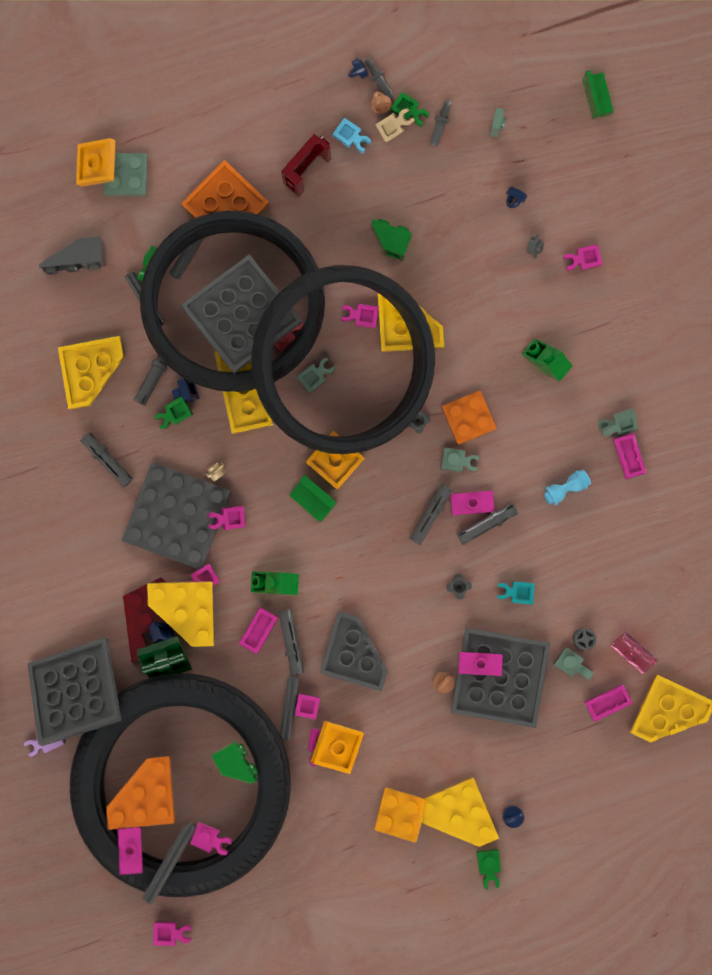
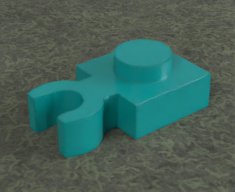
(520, 592)

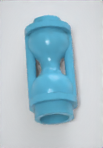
(576, 482)

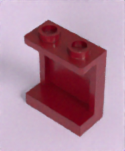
(313, 148)

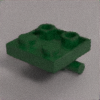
(164, 658)

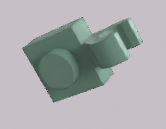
(621, 423)
(571, 663)

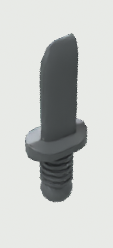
(377, 76)
(442, 120)

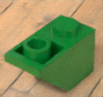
(391, 239)
(547, 359)
(274, 583)
(233, 763)

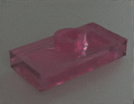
(634, 652)

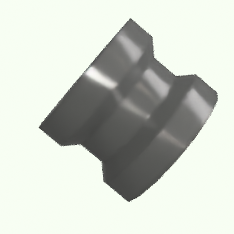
(588, 638)

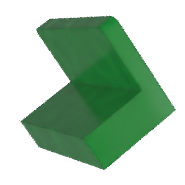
(597, 94)
(312, 499)

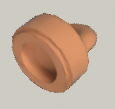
(380, 103)
(443, 682)

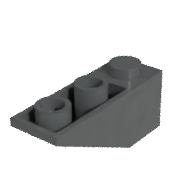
(80, 254)

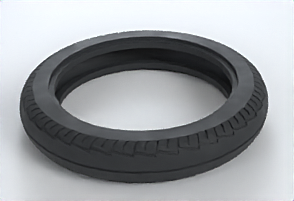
(270, 760)

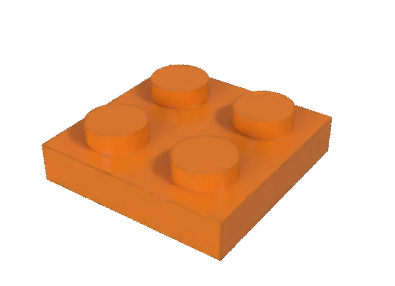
(468, 417)

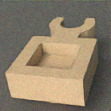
(392, 126)

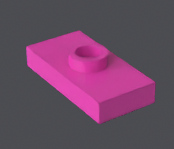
(629, 456)
(472, 503)
(258, 630)
(480, 663)
(608, 702)
(130, 850)

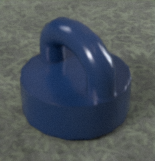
(359, 69)
(517, 195)
(513, 816)

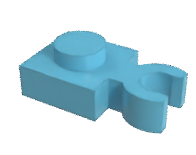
(349, 134)

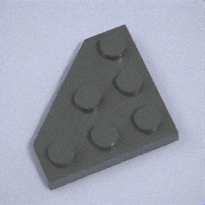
(353, 655)

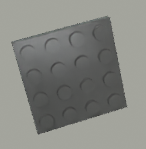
(231, 310)
(173, 515)
(73, 692)
(508, 697)

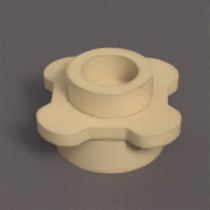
(216, 471)

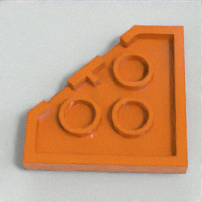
(224, 192)
(145, 797)

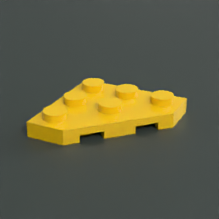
(394, 332)
(88, 368)
(186, 609)
(669, 710)
(460, 813)

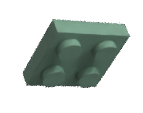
(129, 175)

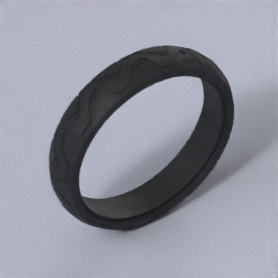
(207, 226)
(420, 380)

